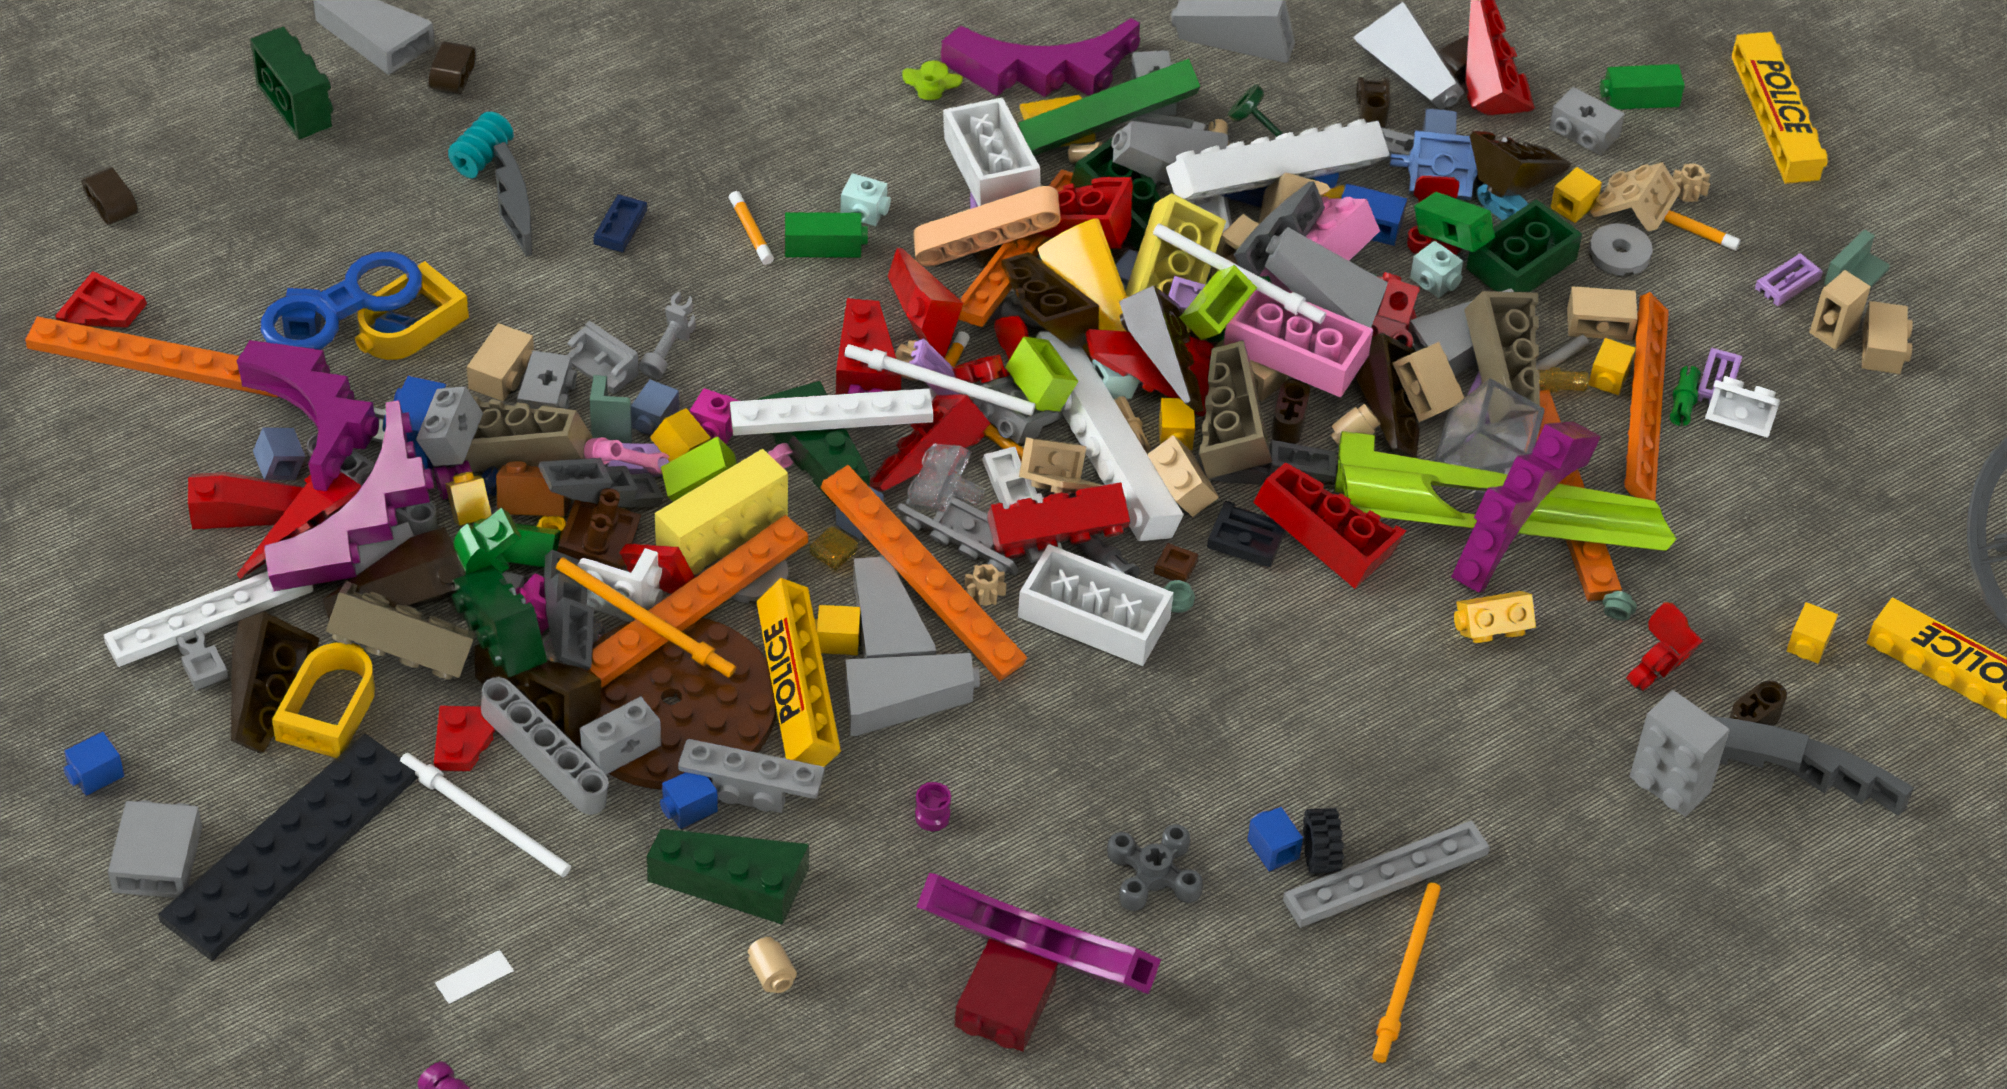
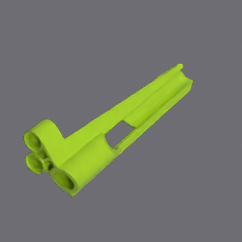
(1402, 490)

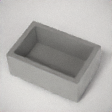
(1679, 753)

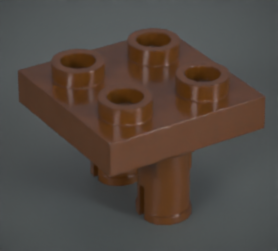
(599, 530)

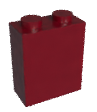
(1005, 995)

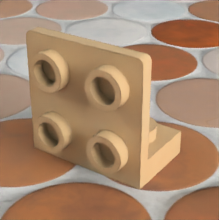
(1645, 190)

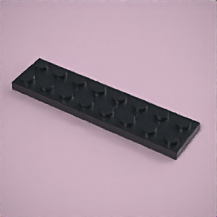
(287, 847)

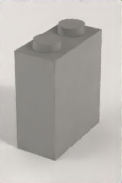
(155, 849)

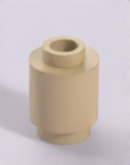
(1356, 420)
(771, 965)

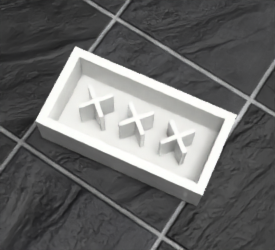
(990, 150)
(1095, 604)

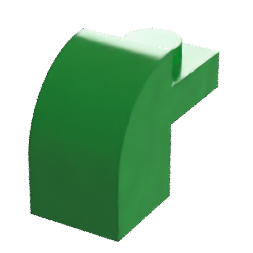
(486, 542)

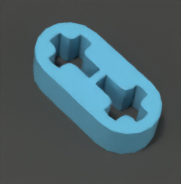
(1499, 206)

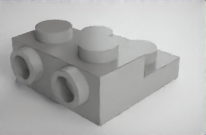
(1010, 422)

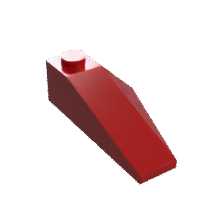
(1490, 71)
(1105, 200)
(925, 300)
(1125, 356)
(954, 423)
(236, 500)
(304, 513)

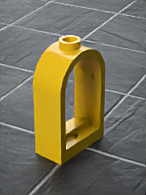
(401, 344)
(316, 734)

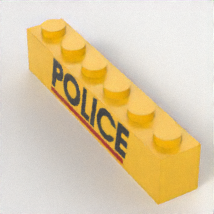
(1779, 107)
(1942, 654)
(798, 674)

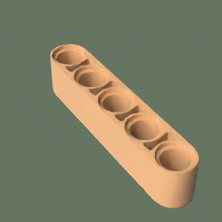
(987, 226)

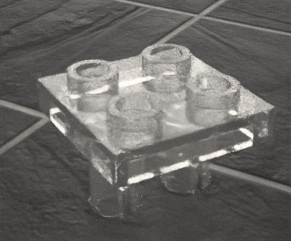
(941, 479)

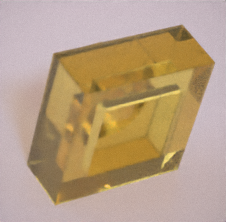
(833, 547)

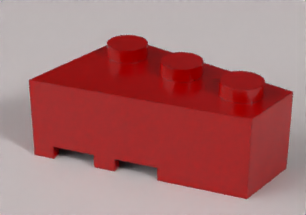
(867, 329)

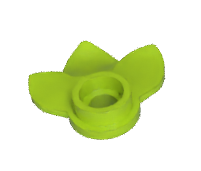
(931, 79)

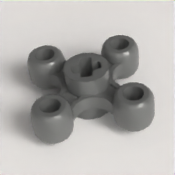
(1154, 867)

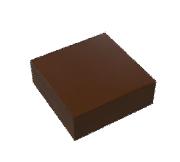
(1176, 563)

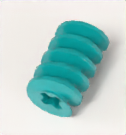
(477, 144)

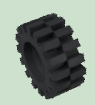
(1323, 840)

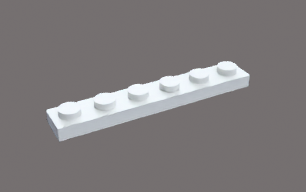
(831, 411)
(203, 613)

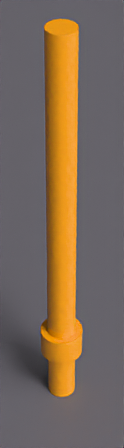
(700, 652)
(1389, 1025)

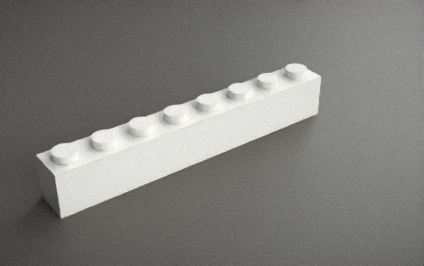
(1264, 161)
(1115, 448)

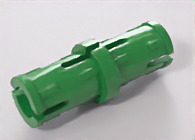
(1685, 395)

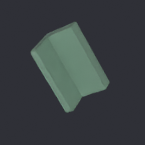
(1858, 261)
(609, 414)

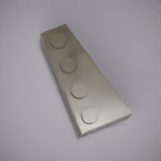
(1505, 339)
(1234, 420)
(525, 435)
(399, 632)

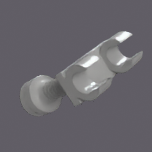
(653, 363)

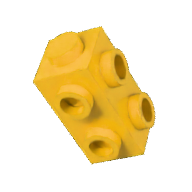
(1495, 615)

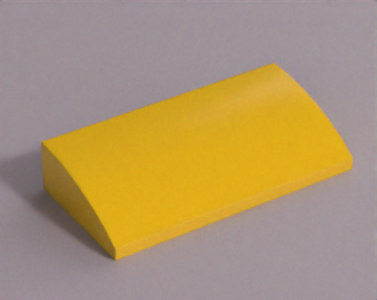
(1087, 263)

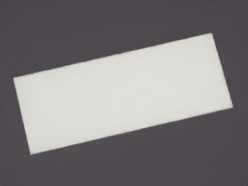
(474, 976)

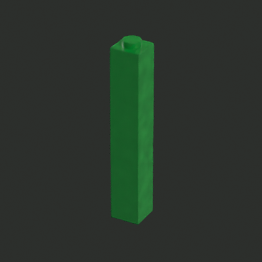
(1110, 107)

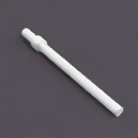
(1292, 302)
(879, 360)
(433, 779)

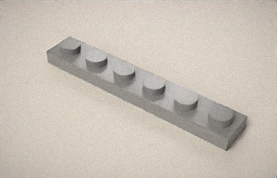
(1385, 873)

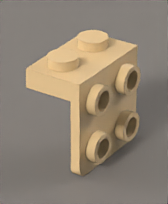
(1054, 465)

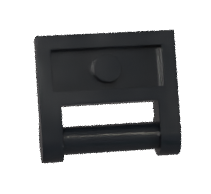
(1246, 535)

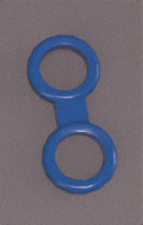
(343, 300)

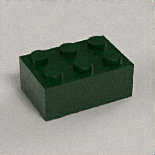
(292, 82)
(1526, 250)

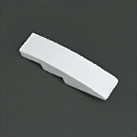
(1004, 471)

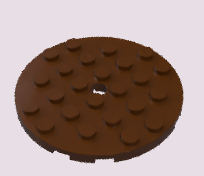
(712, 707)

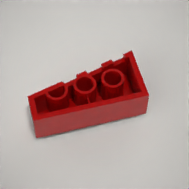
(1058, 519)
(1327, 524)

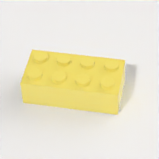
(1160, 260)
(725, 511)

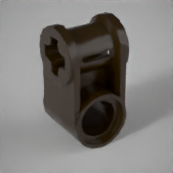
(1373, 100)

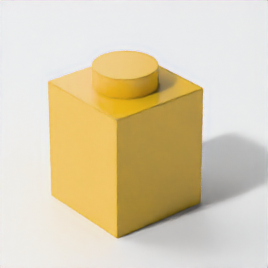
(1575, 195)
(1611, 366)
(1176, 420)
(679, 434)
(468, 498)
(838, 629)
(1812, 632)

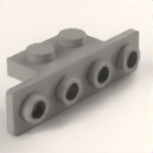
(962, 527)
(750, 776)

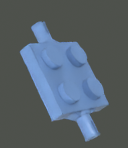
(1440, 156)

